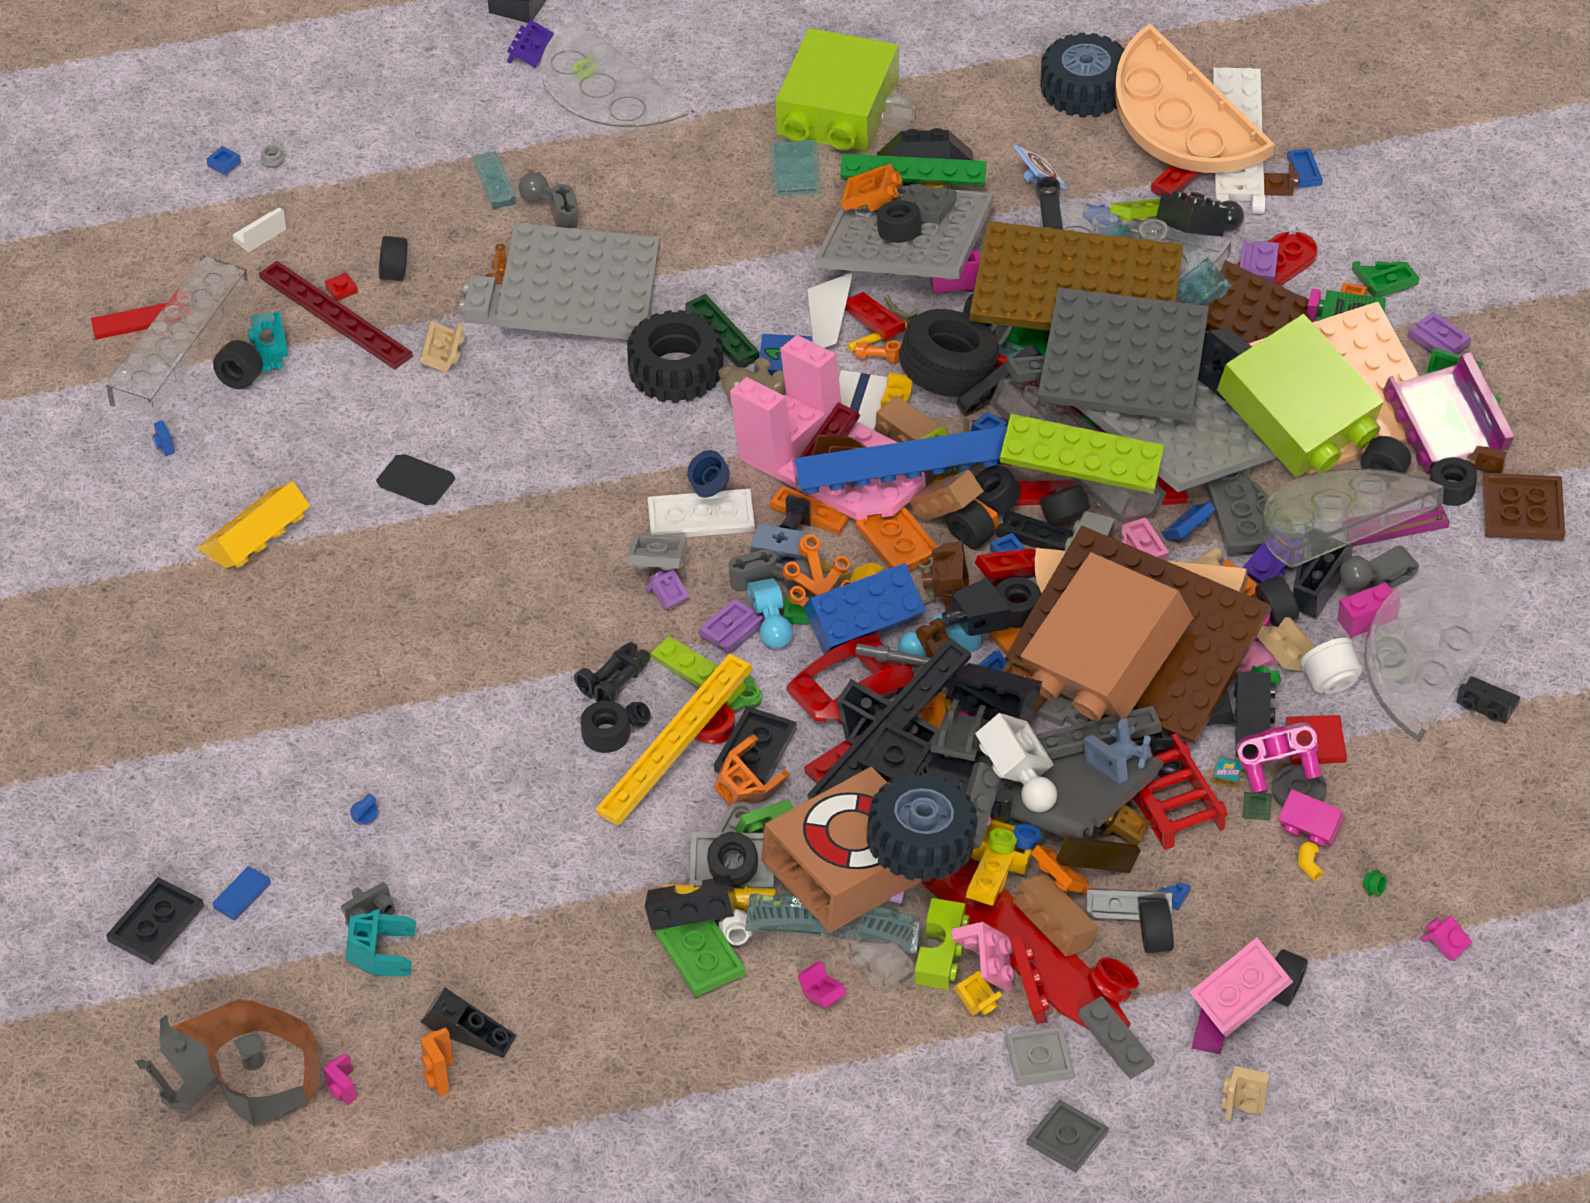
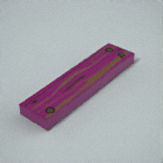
(1425, 522)

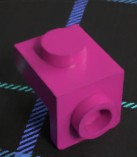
(1447, 936)
(820, 987)
(337, 1081)

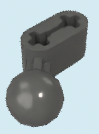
(535, 187)
(761, 566)
(1390, 567)

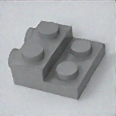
(481, 300)
(657, 551)

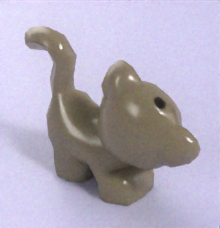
(733, 376)

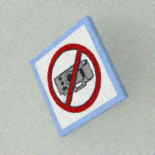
(1038, 167)

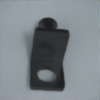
(797, 512)

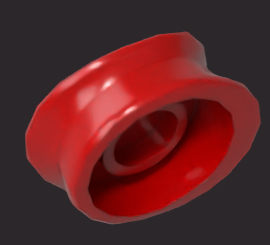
(719, 726)
(1114, 979)

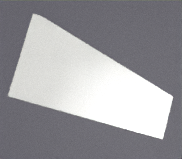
(827, 309)

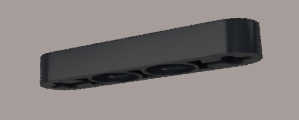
(984, 390)

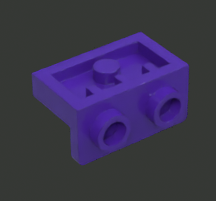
(530, 43)
(1264, 565)

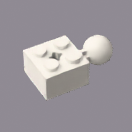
(1020, 758)

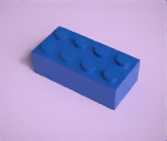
(864, 607)

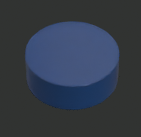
(1027, 836)

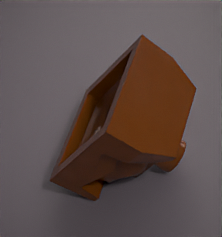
(948, 572)

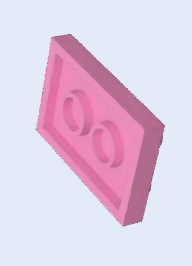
(1241, 987)

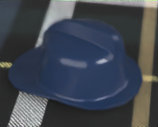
(708, 473)

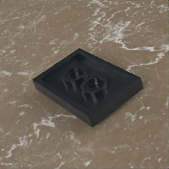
(773, 738)
(155, 920)

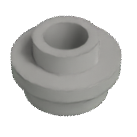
(272, 155)

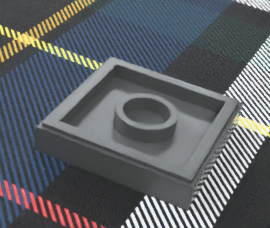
(1067, 1136)

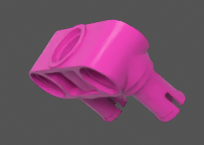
(1275, 745)

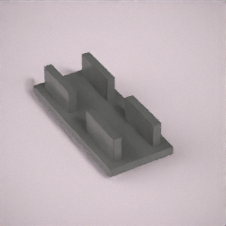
(957, 733)

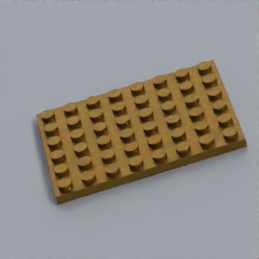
(1028, 263)

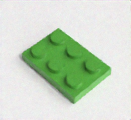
(701, 955)

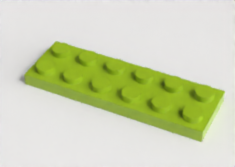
(1082, 453)

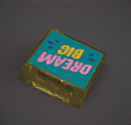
(1227, 772)

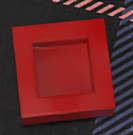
(341, 286)

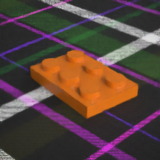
(897, 539)

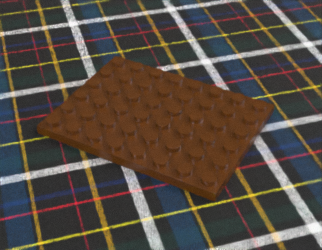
(1205, 655)

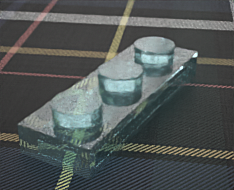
(494, 180)

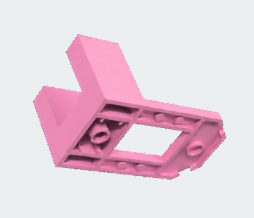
(779, 427)

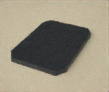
(415, 479)

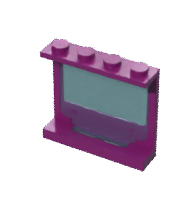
(1448, 413)

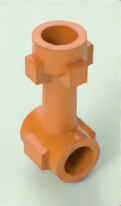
(890, 351)

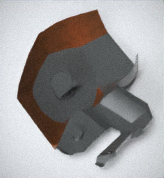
(193, 1048)

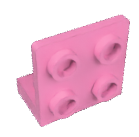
(993, 950)

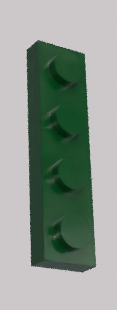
(734, 342)

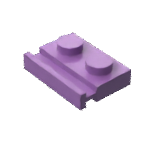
(1260, 258)
(1437, 332)
(731, 626)

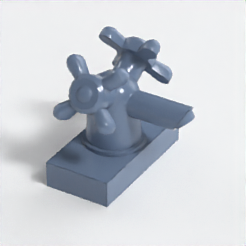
(1112, 758)

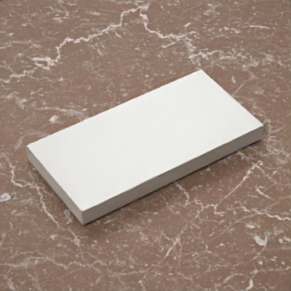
(698, 516)

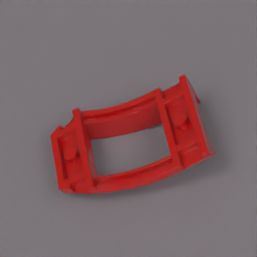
(818, 703)

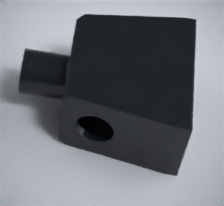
(978, 609)

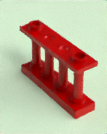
(1155, 810)

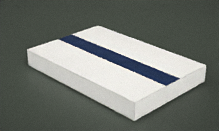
(863, 394)

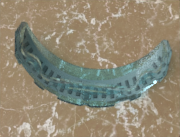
(788, 914)

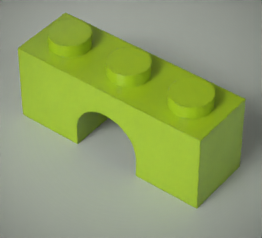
(937, 965)

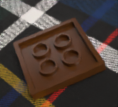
(1523, 506)

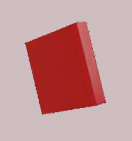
(1329, 737)

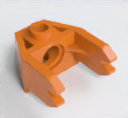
(748, 787)

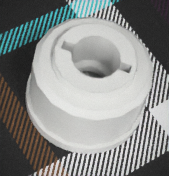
(1332, 666)

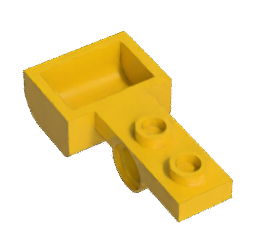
(994, 867)

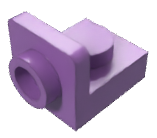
(667, 588)

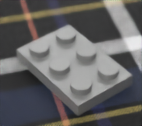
(732, 859)

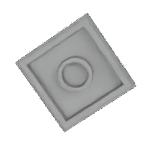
(1039, 1056)

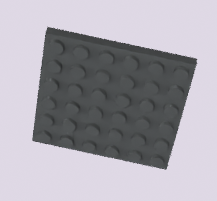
(1123, 354)

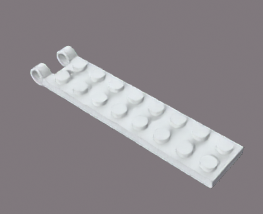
(1243, 89)

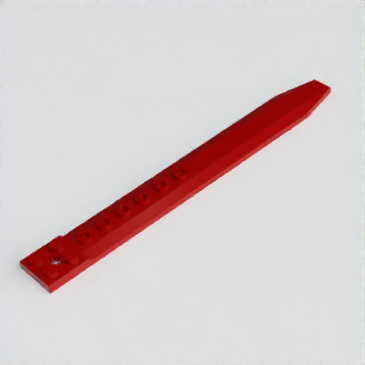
(1063, 978)

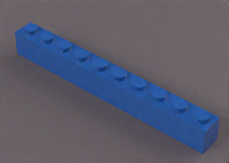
(899, 458)

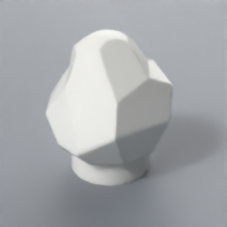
(734, 928)

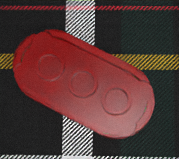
(1293, 255)

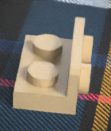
(1286, 643)
(1245, 1090)

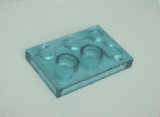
(795, 168)
(1202, 284)

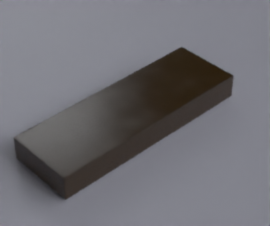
(1098, 854)

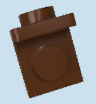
(1281, 183)
(1487, 459)

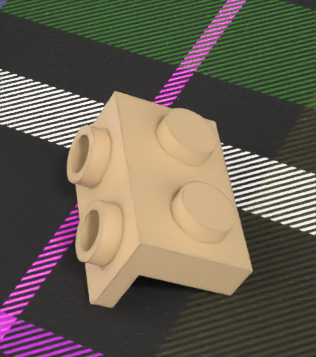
(441, 346)

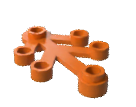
(817, 584)

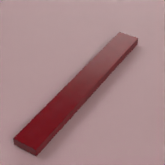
(336, 315)

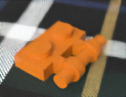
(1065, 876)

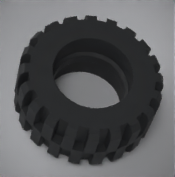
(675, 334)

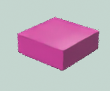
(1313, 304)

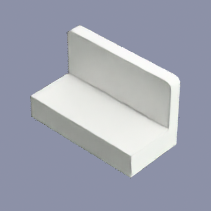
(261, 230)

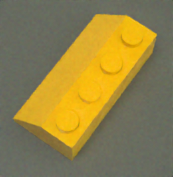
(255, 526)

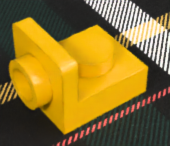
(897, 385)

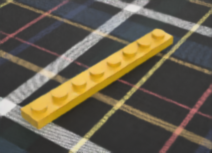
(673, 739)

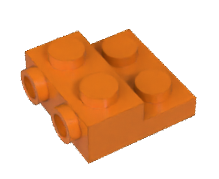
(871, 188)

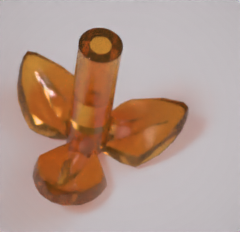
(498, 263)

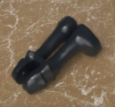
(624, 660)

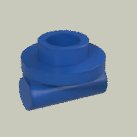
(364, 810)

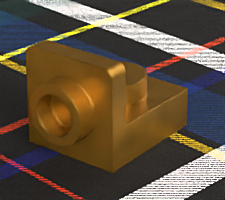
(1127, 825)

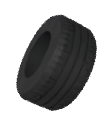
(947, 352)

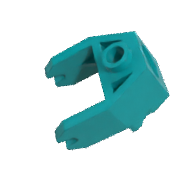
(272, 347)
(362, 942)

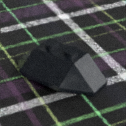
(927, 144)
(860, 708)

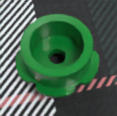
(1375, 882)

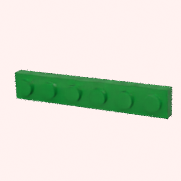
(919, 169)

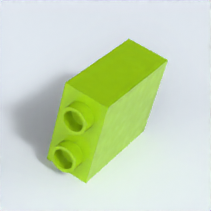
(837, 89)
(1301, 397)

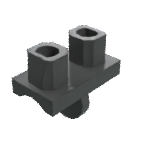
(366, 902)

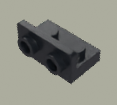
(1487, 699)

